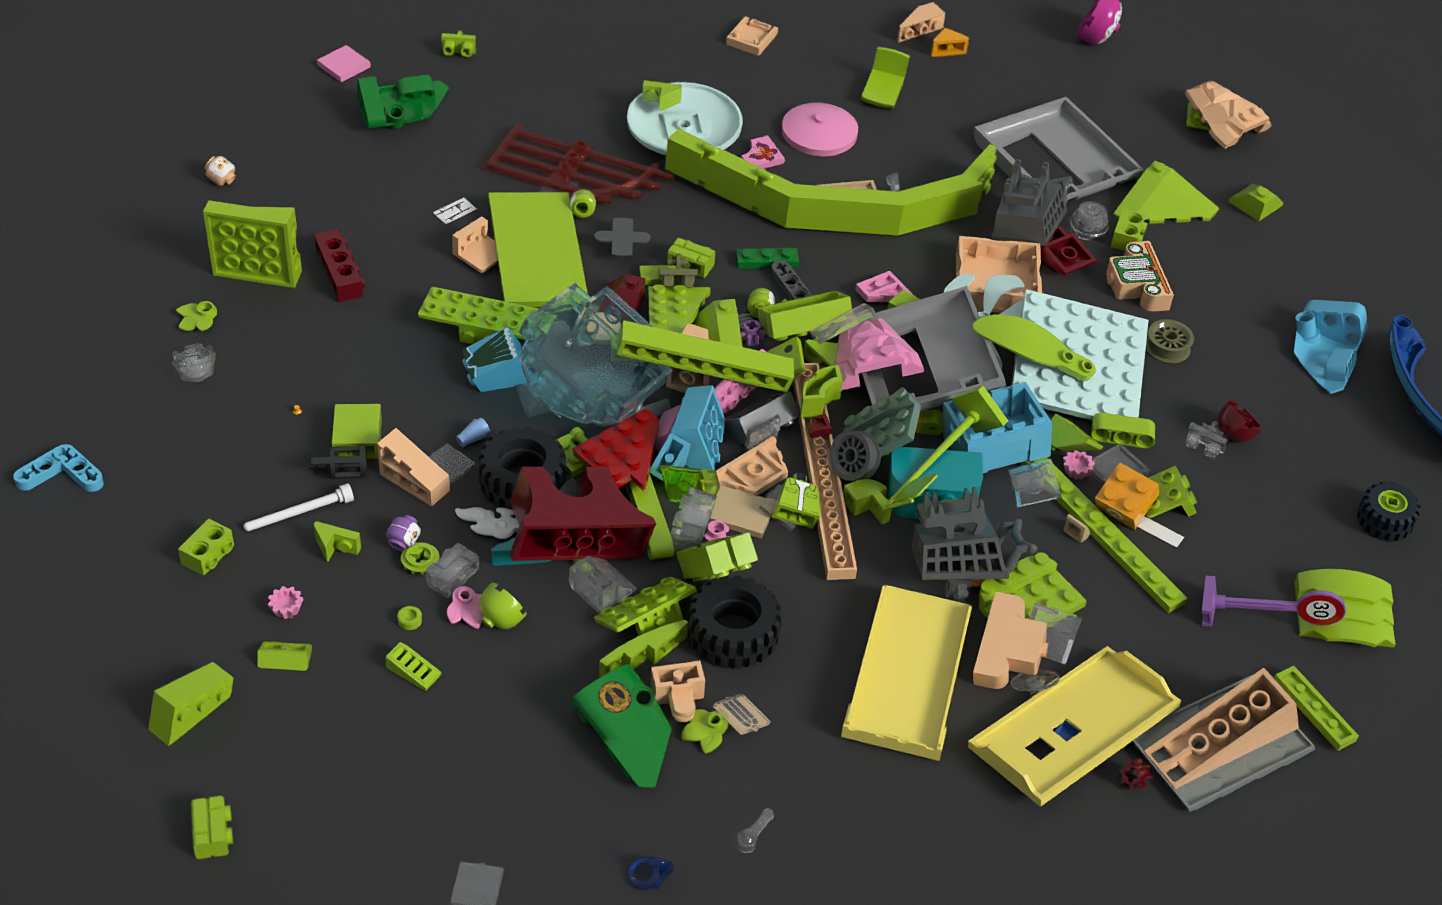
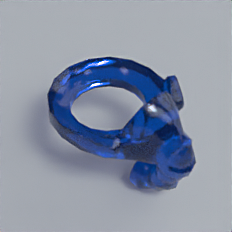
(661, 867)

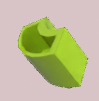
(821, 390)

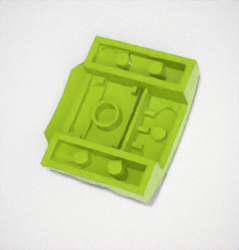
(1367, 604)

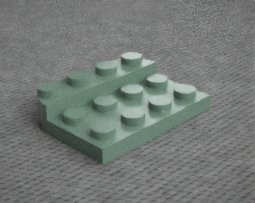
(889, 420)

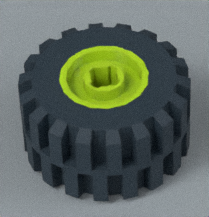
(1388, 511)

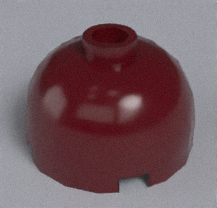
(1237, 423)

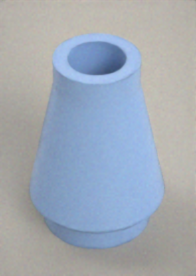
(473, 432)

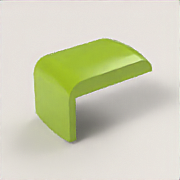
(886, 78)

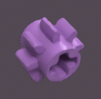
(752, 332)

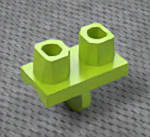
(458, 44)

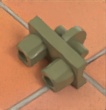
(667, 274)

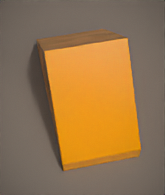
(949, 43)

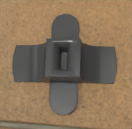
(622, 237)

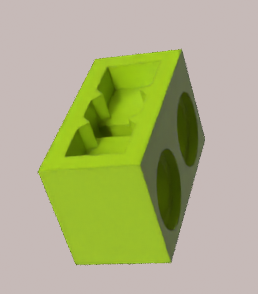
(1129, 229)
(206, 547)

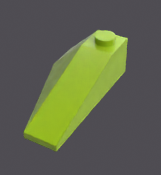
(721, 321)

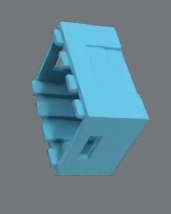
(1021, 439)

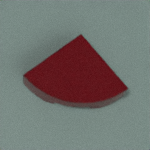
(820, 427)

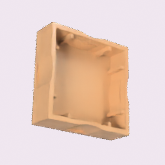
(991, 258)

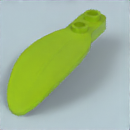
(1033, 344)

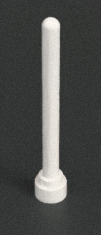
(343, 494)

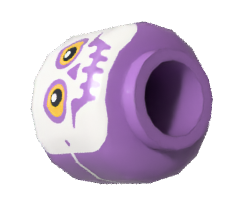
(403, 532)

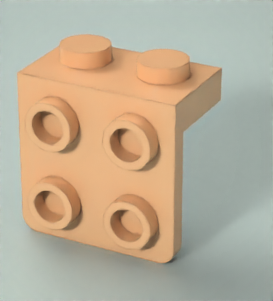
(474, 245)

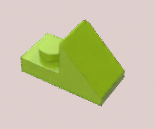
(664, 93)
(334, 537)

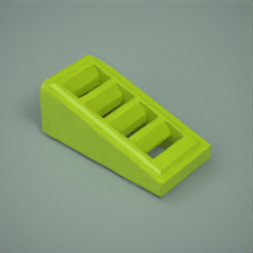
(401, 656)

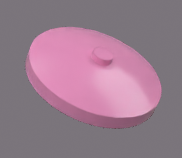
(819, 129)

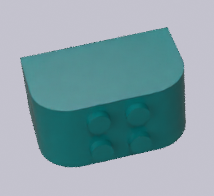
(954, 471)

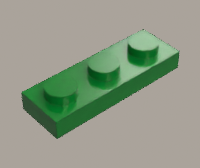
(766, 257)

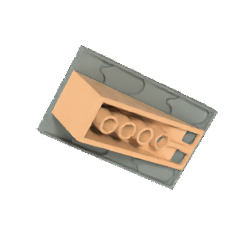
(1225, 740)

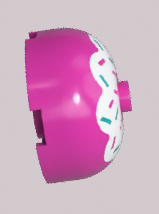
(1100, 22)

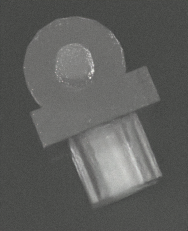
(1208, 436)

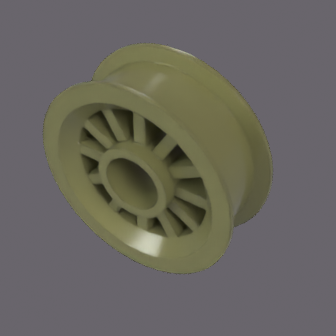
(1169, 341)

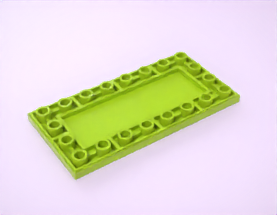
(535, 246)

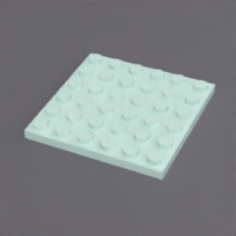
(1106, 338)

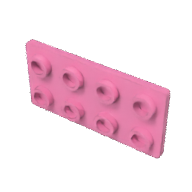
(731, 392)

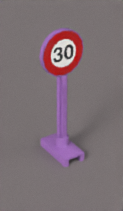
(1313, 607)

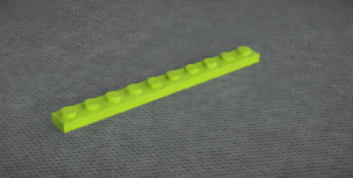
(1117, 544)

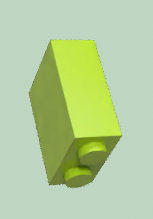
(357, 427)

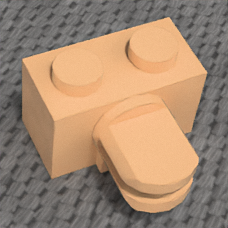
(679, 687)

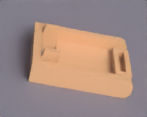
(751, 37)

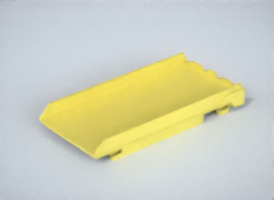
(908, 673)

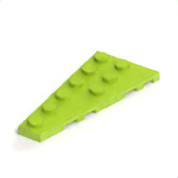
(675, 306)

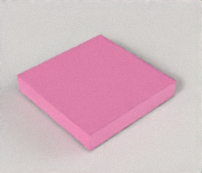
(343, 63)

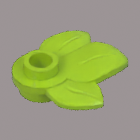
(197, 316)
(701, 729)

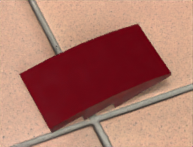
(1065, 253)

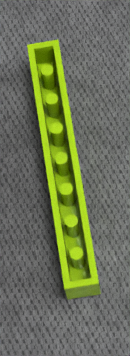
(705, 356)

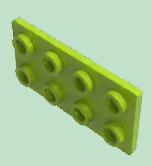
(649, 609)

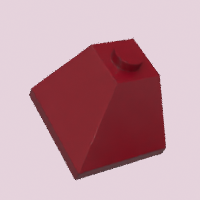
(630, 289)

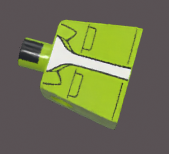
(798, 502)

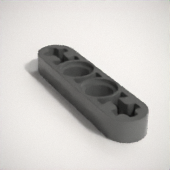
(778, 268)

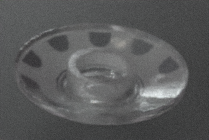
(1035, 683)

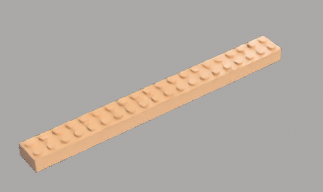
(833, 522)

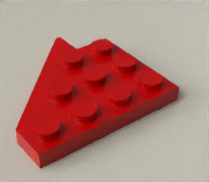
(624, 449)

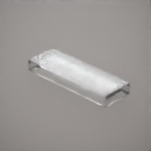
(842, 323)

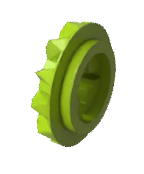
(410, 554)

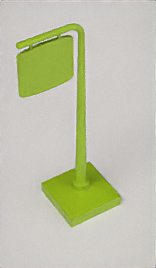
(979, 413)

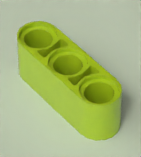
(1123, 430)

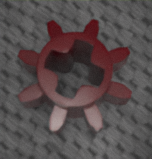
(1130, 778)

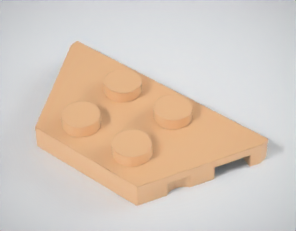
(755, 469)

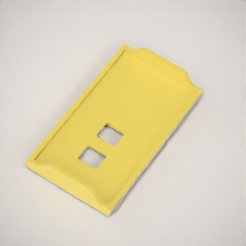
(1105, 698)

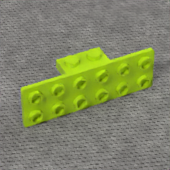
(473, 314)

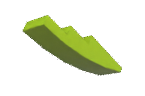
(649, 646)

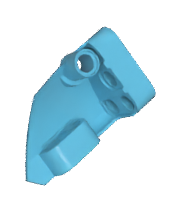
(1329, 340)

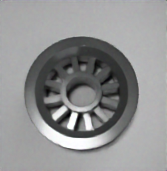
(855, 455)

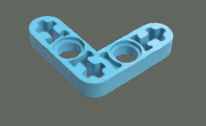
(59, 462)

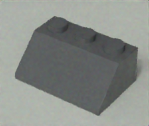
(760, 411)

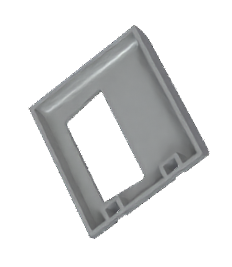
(1070, 139)
(952, 348)

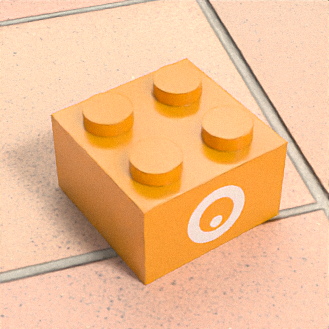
(1127, 496)

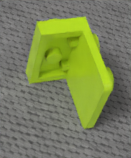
(1172, 493)

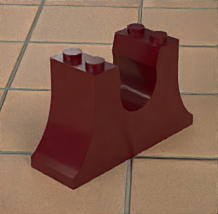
(566, 527)

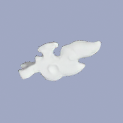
(487, 523)

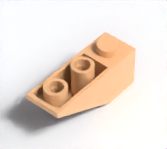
(922, 21)

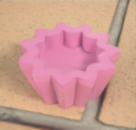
(1078, 464)
(285, 602)

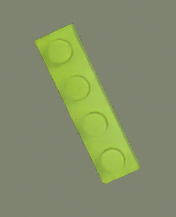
(1316, 708)

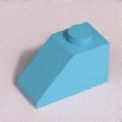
(672, 454)

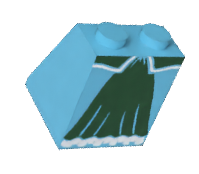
(494, 362)

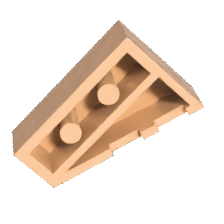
(411, 468)

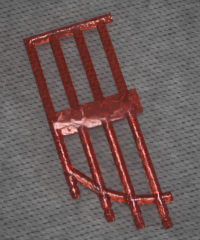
(571, 163)

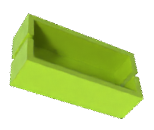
(802, 314)
(717, 557)

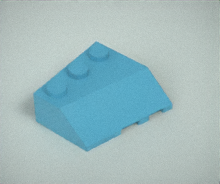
(702, 425)

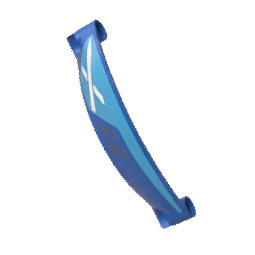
(1406, 351)

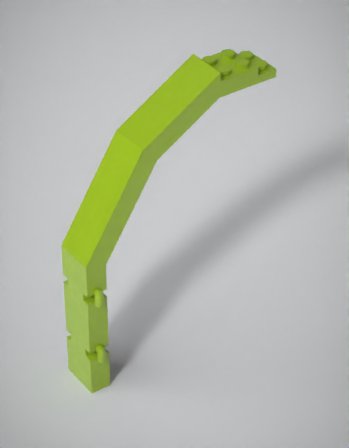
(825, 206)

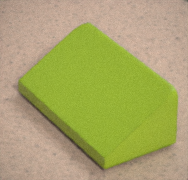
(284, 656)

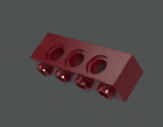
(339, 265)

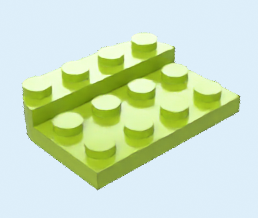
(1035, 582)

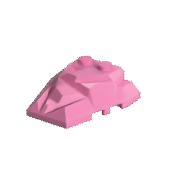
(873, 347)

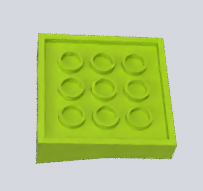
(253, 243)

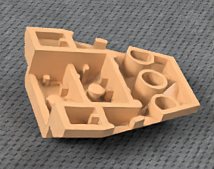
(1226, 112)

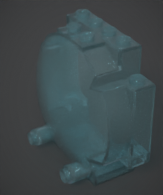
(574, 359)

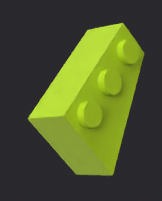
(188, 701)

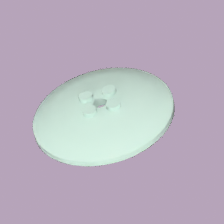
(702, 110)

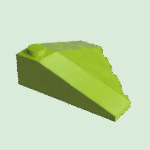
(1166, 195)

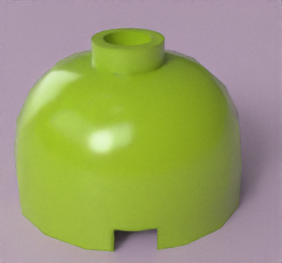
(499, 608)

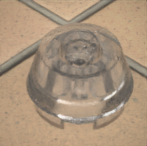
(1090, 220)
(194, 362)

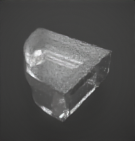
(893, 181)

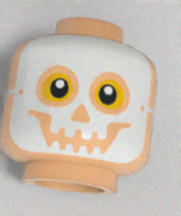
(220, 170)

